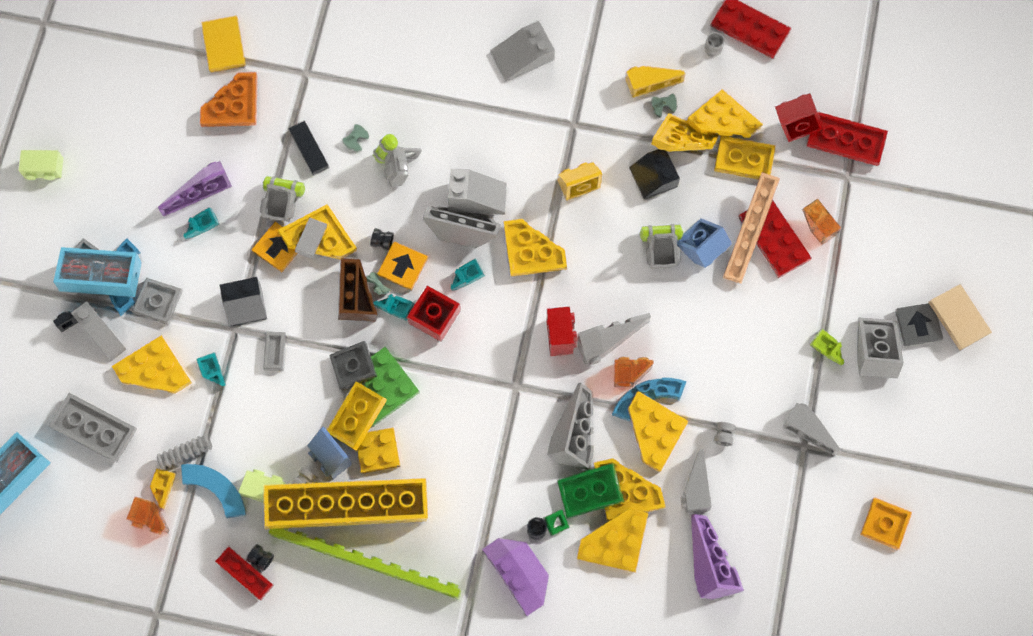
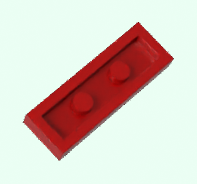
(244, 573)

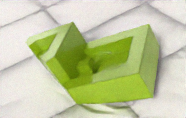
(828, 346)

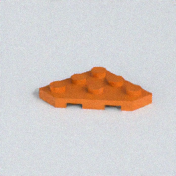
(232, 103)

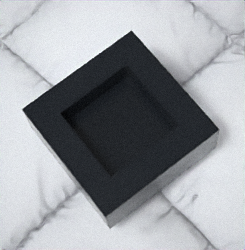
(65, 321)

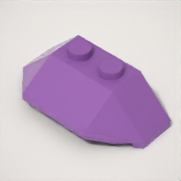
(519, 571)

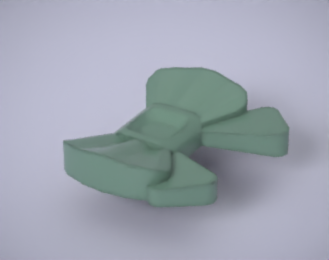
(658, 103)
(351, 141)
(379, 288)

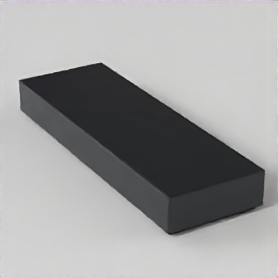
(308, 147)

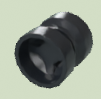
(382, 239)
(536, 525)
(260, 557)

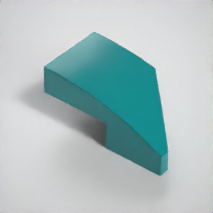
(201, 223)
(467, 274)
(395, 306)
(211, 368)

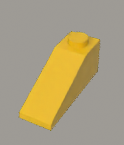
(649, 79)

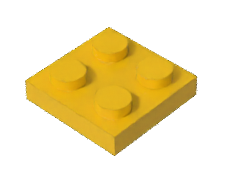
(378, 451)

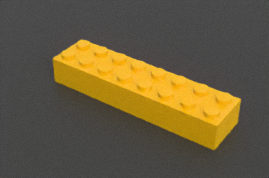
(345, 503)

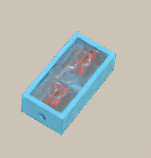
(97, 272)
(18, 468)

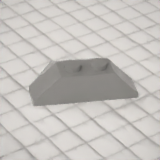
(461, 228)

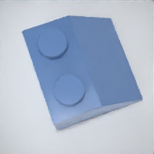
(704, 242)
(328, 453)

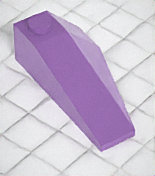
(202, 185)
(711, 569)

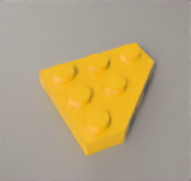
(724, 117)
(678, 135)
(335, 240)
(531, 250)
(153, 368)
(655, 430)
(636, 491)
(616, 541)

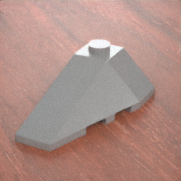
(600, 341)
(572, 436)

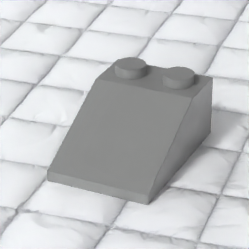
(523, 51)
(475, 193)
(879, 348)

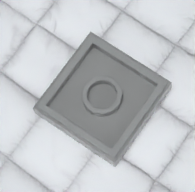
(157, 301)

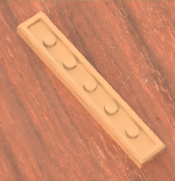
(751, 228)

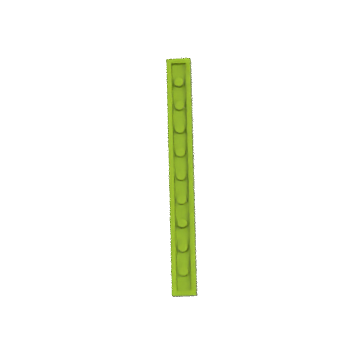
(374, 563)

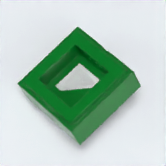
(556, 522)

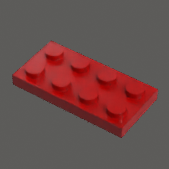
(751, 27)
(849, 139)
(780, 243)

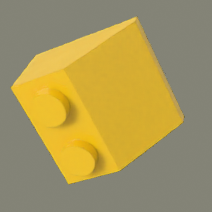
(580, 180)

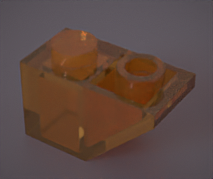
(820, 222)
(630, 372)
(147, 514)

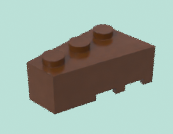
(354, 295)

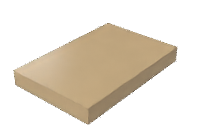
(960, 317)

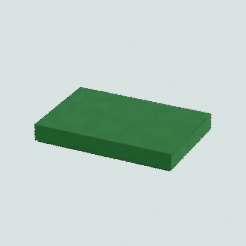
(590, 491)

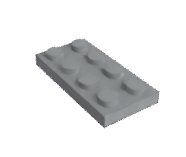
(92, 427)

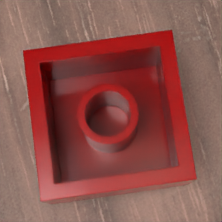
(799, 117)
(434, 313)
(560, 331)

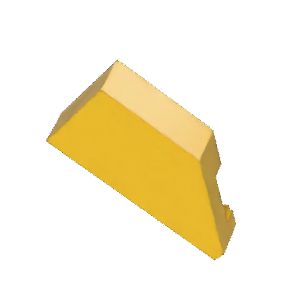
(161, 486)

